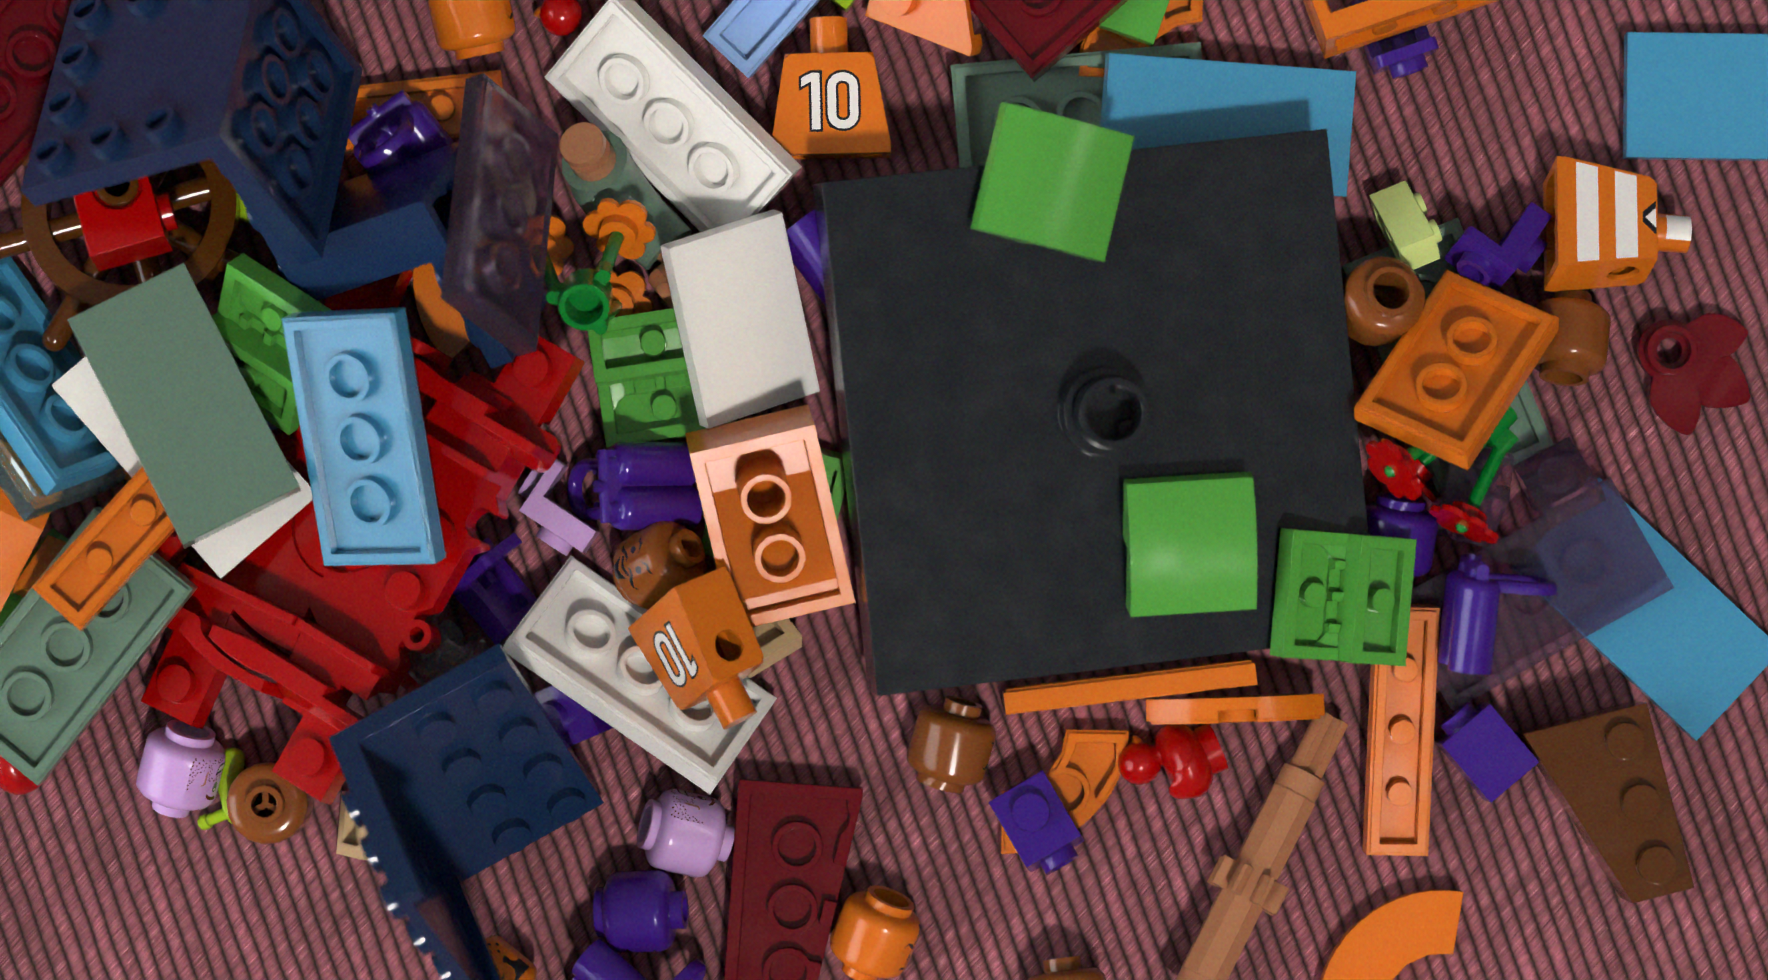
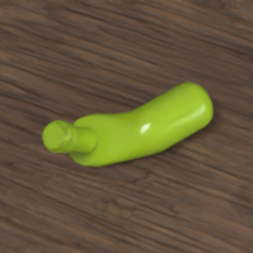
(233, 766)

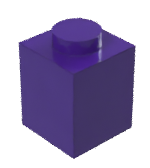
(1484, 749)

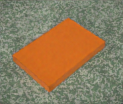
(1457, 369)

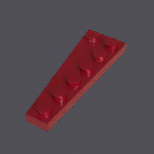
(786, 876)

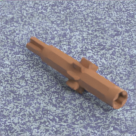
(1250, 880)

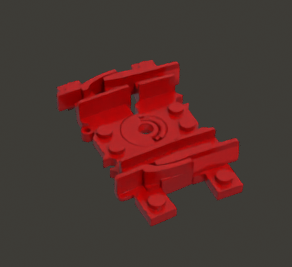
(364, 614)

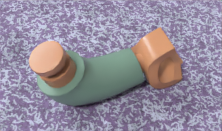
(601, 168)

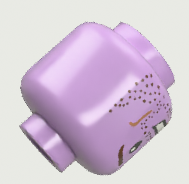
(180, 768)
(685, 833)

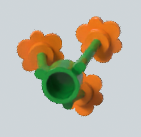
(596, 296)

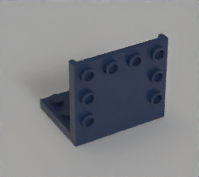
(197, 81)
(452, 788)

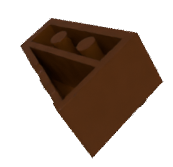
(1617, 795)

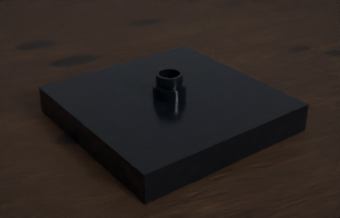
(1018, 386)

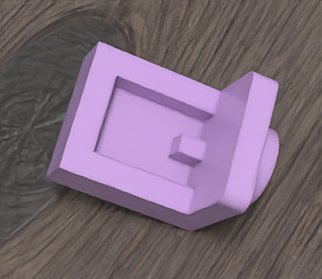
(559, 526)

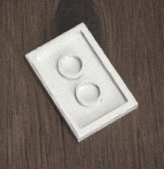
(740, 318)

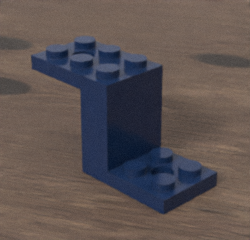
(383, 228)

